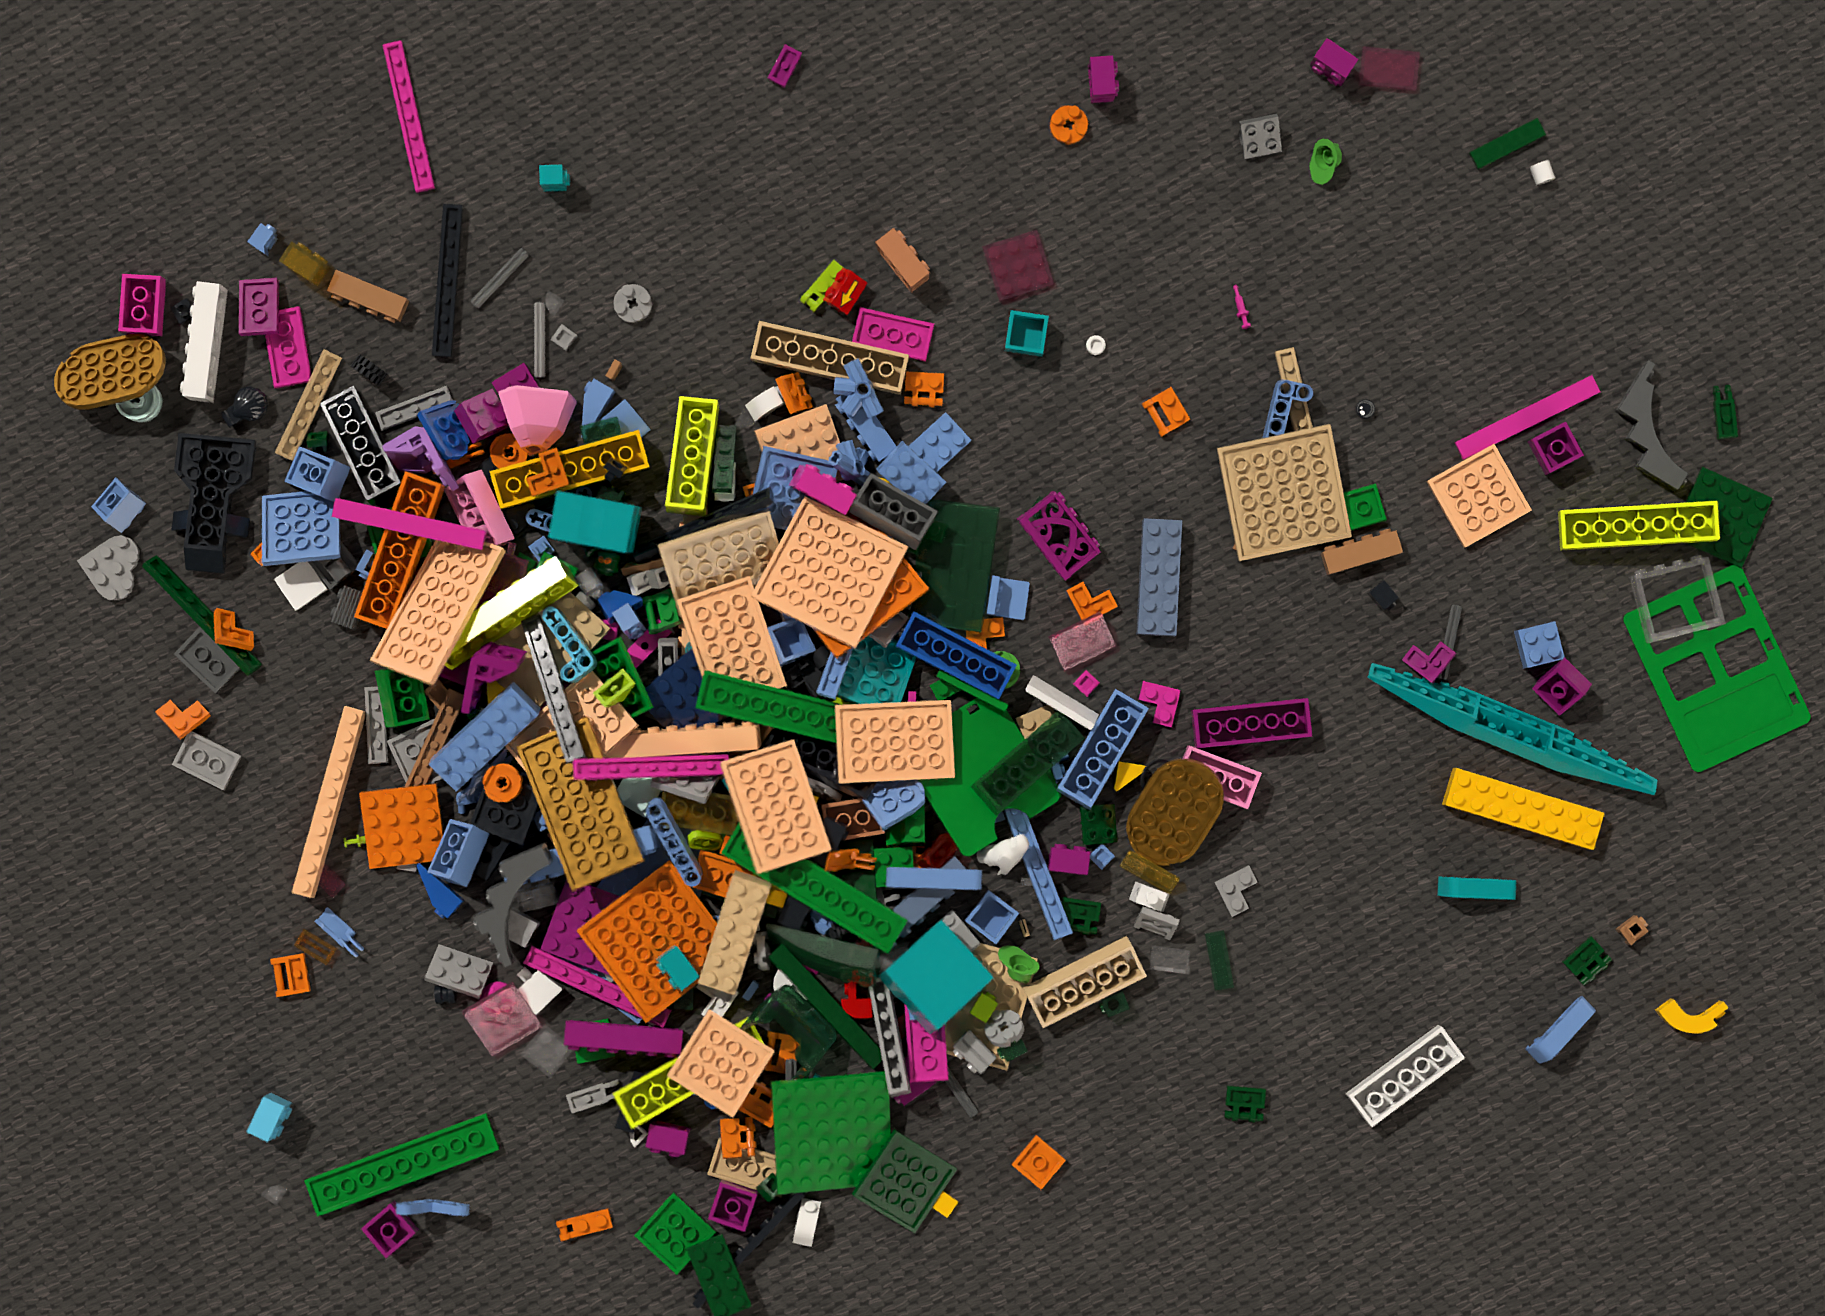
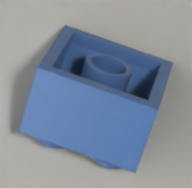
(118, 505)

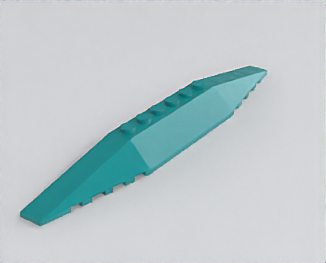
(1511, 730)

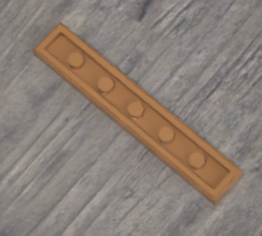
(436, 737)

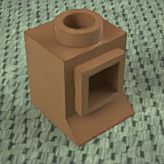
(1627, 934)

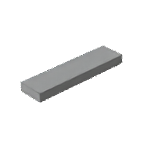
(408, 409)
(375, 727)

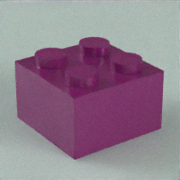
(1333, 62)
(1102, 79)
(482, 416)
(1555, 448)
(1562, 686)
(1069, 860)
(668, 1138)
(733, 1205)
(389, 1230)

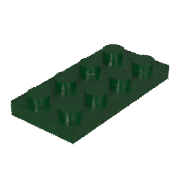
(719, 1276)

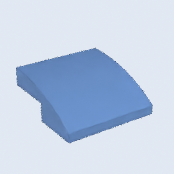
(628, 419)

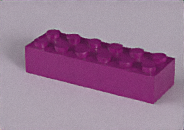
(1251, 723)
(623, 1037)

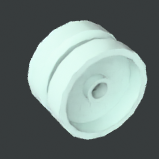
(145, 410)

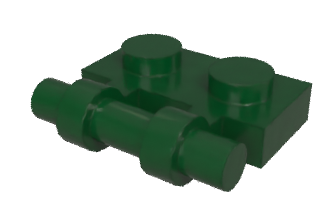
(1082, 910)
(1584, 956)
(1244, 1097)

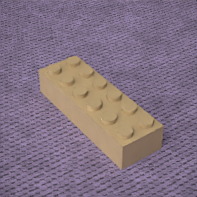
(734, 932)
(1085, 981)

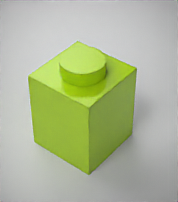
(984, 1006)

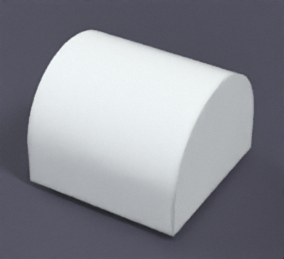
(1542, 172)

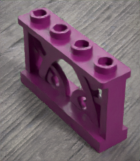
(1059, 561)

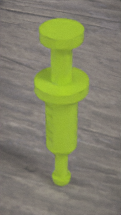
(360, 840)

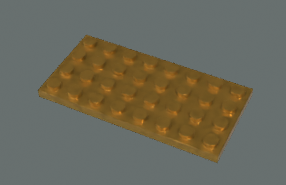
(581, 815)

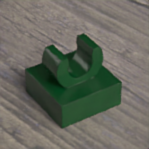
(318, 439)

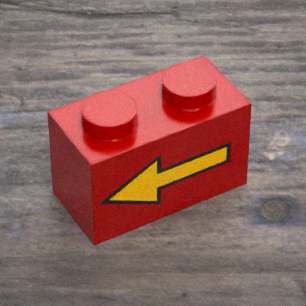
(844, 291)

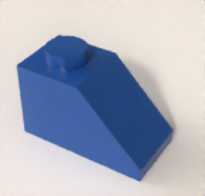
(614, 600)

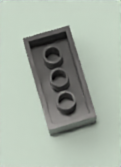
(893, 511)

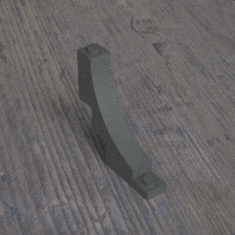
(1637, 408)

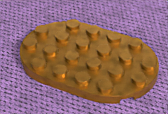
(110, 371)
(1175, 811)

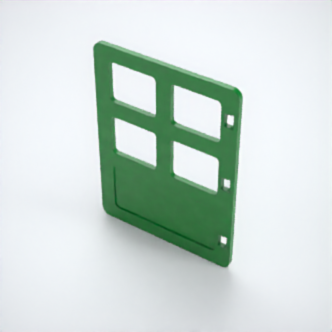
(1737, 709)

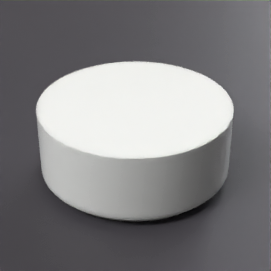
(1095, 345)

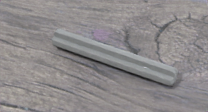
(539, 340)

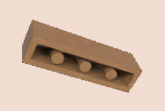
(368, 296)
(1361, 552)

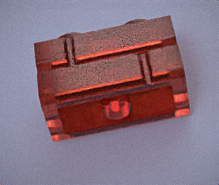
(938, 852)

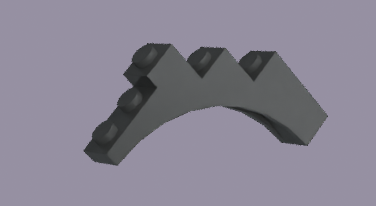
(496, 919)

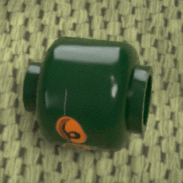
(607, 562)

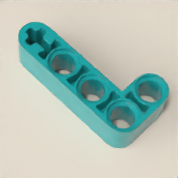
(1476, 888)

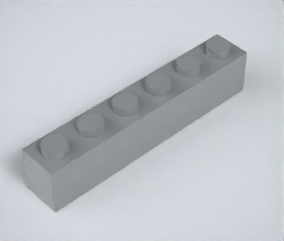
(889, 1039)

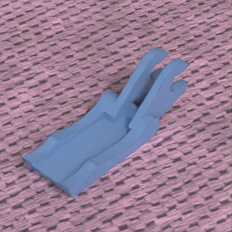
(339, 930)

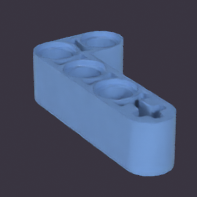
(1278, 396)
(1561, 1031)

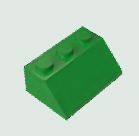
(401, 698)
(908, 831)

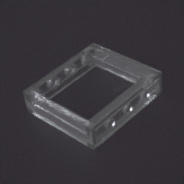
(1642, 606)

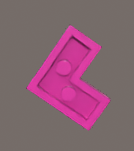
(1166, 701)

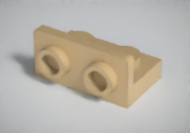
(1031, 721)

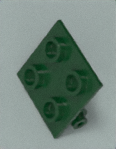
(1098, 824)

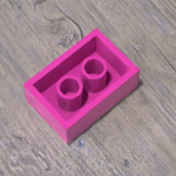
(142, 304)
(823, 488)

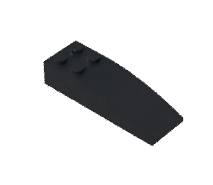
(362, 446)
(820, 761)

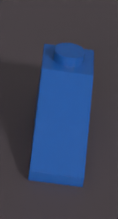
(440, 894)

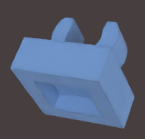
(540, 546)

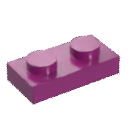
(784, 66)

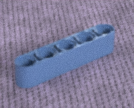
(674, 851)
(934, 878)

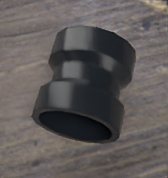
(444, 995)

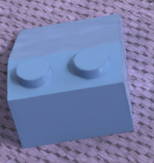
(317, 474)

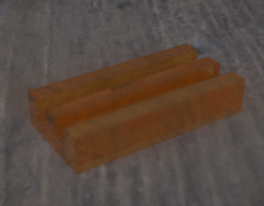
(301, 938)

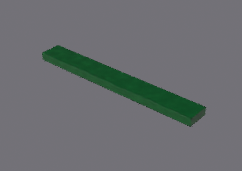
(197, 611)
(826, 1006)

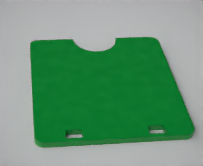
(978, 746)

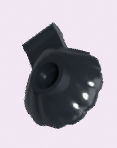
(248, 404)

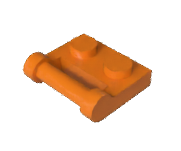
(1172, 409)
(296, 973)
(787, 1050)

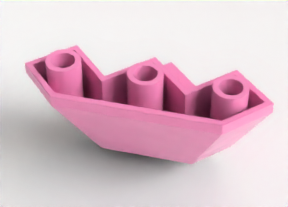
(536, 415)

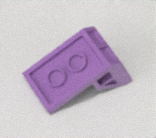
(417, 454)

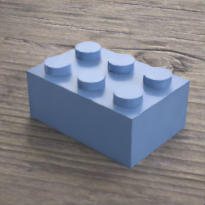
(911, 473)
(458, 852)

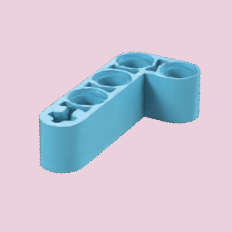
(567, 641)

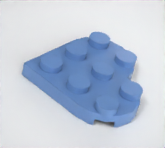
(894, 801)

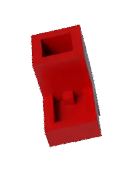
(856, 1006)

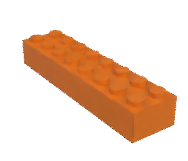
(398, 552)

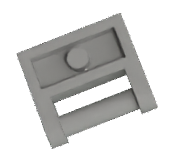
(1156, 922)

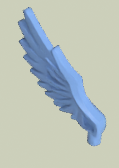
(473, 790)

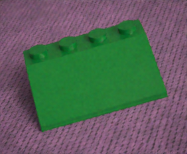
(612, 659)

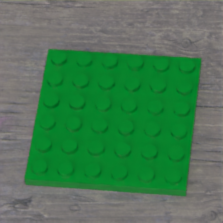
(828, 1130)

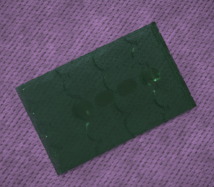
(957, 567)

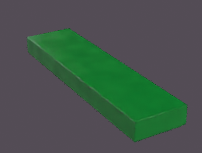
(972, 691)

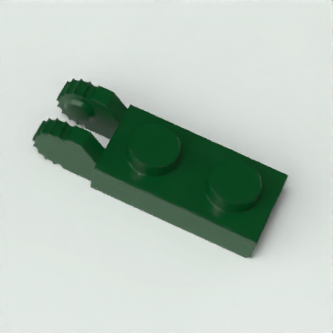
(1725, 414)

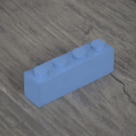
(870, 432)

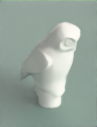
(1004, 854)

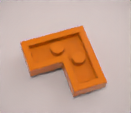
(553, 475)
(1088, 606)
(991, 628)
(228, 634)
(182, 722)

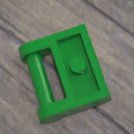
(667, 611)

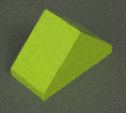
(615, 689)

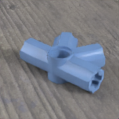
(856, 398)
(850, 462)

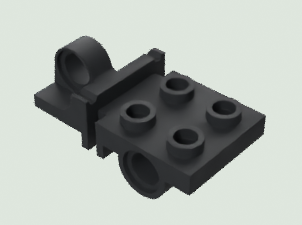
(808, 674)

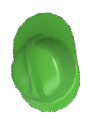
(1324, 160)
(1018, 963)

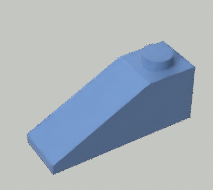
(595, 401)

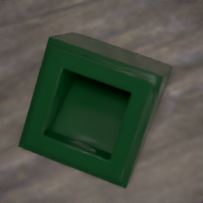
(768, 1187)

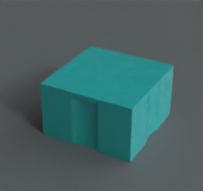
(595, 522)
(936, 977)

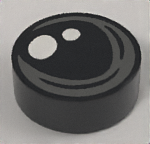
(1365, 409)

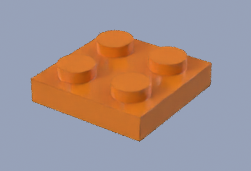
(1038, 1162)

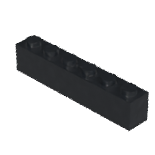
(795, 911)

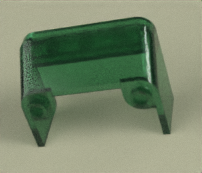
(800, 1021)

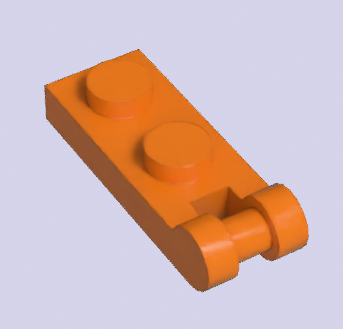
(585, 1224)

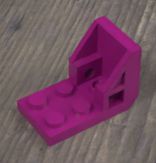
(498, 661)

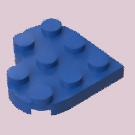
(445, 430)

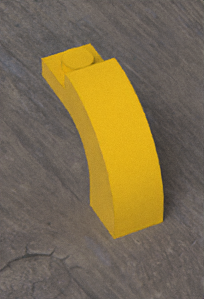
(1678, 1019)

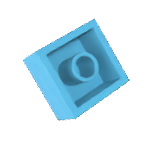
(269, 1117)

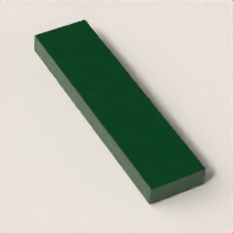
(1507, 143)

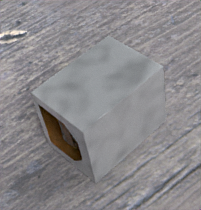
(521, 927)

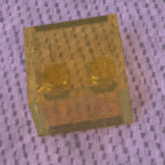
(301, 261)

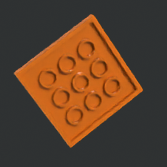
(401, 825)

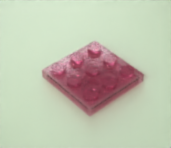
(1018, 265)
(502, 1018)

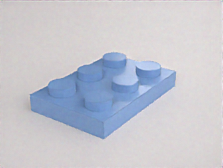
(940, 442)

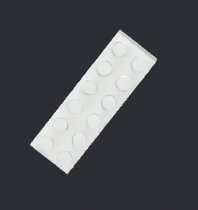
(204, 341)
(1405, 1075)

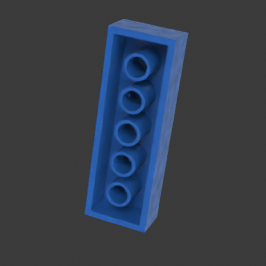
(955, 655)

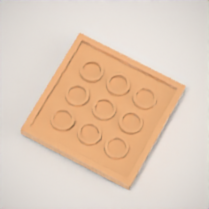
(805, 434)
(1479, 495)
(720, 1063)

